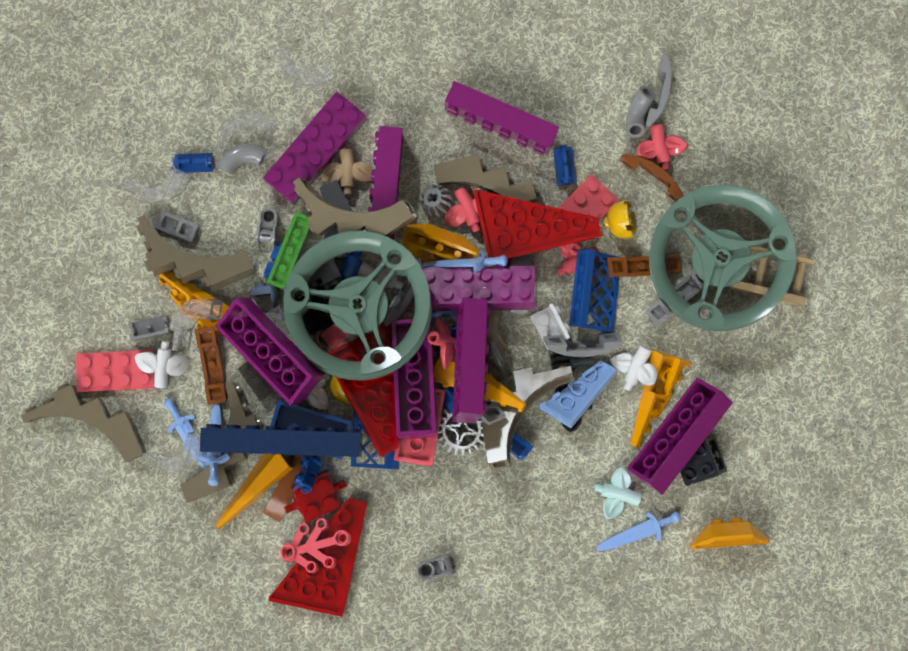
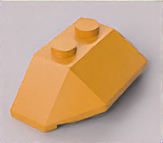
(436, 244)
(728, 534)

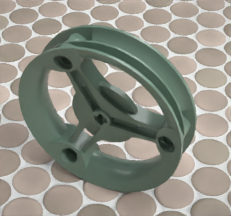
(732, 247)
(353, 291)

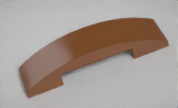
(633, 162)
(639, 266)
(211, 365)
(283, 494)

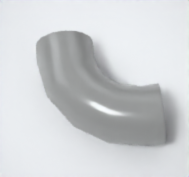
(638, 110)
(242, 154)

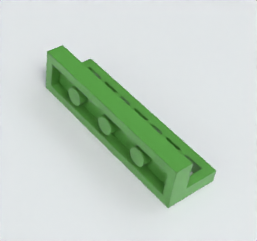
(289, 251)

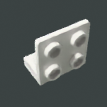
(549, 323)

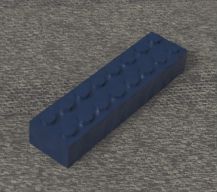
(284, 442)

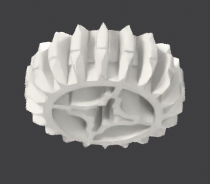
(457, 446)

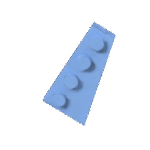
(579, 395)

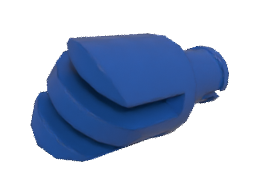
(351, 265)

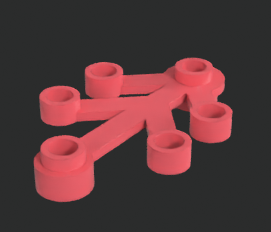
(313, 545)

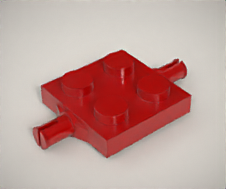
(319, 500)

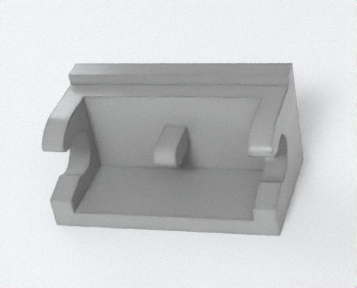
(150, 328)

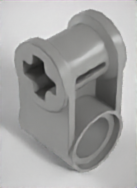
(267, 228)
(437, 567)

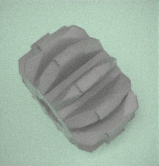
(429, 201)

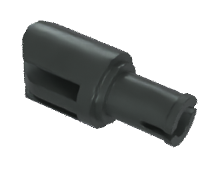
(561, 360)

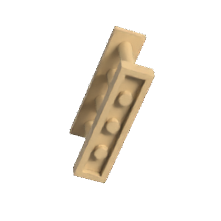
(758, 288)

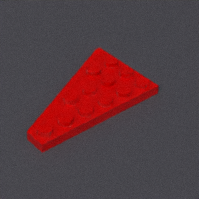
(525, 227)
(373, 398)
(328, 587)

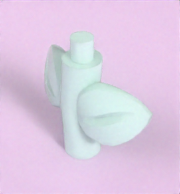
(618, 493)

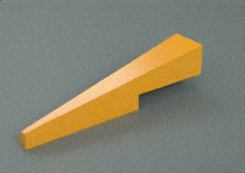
(185, 292)
(495, 390)
(656, 396)
(264, 474)

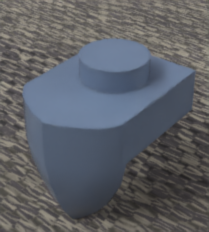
(263, 290)

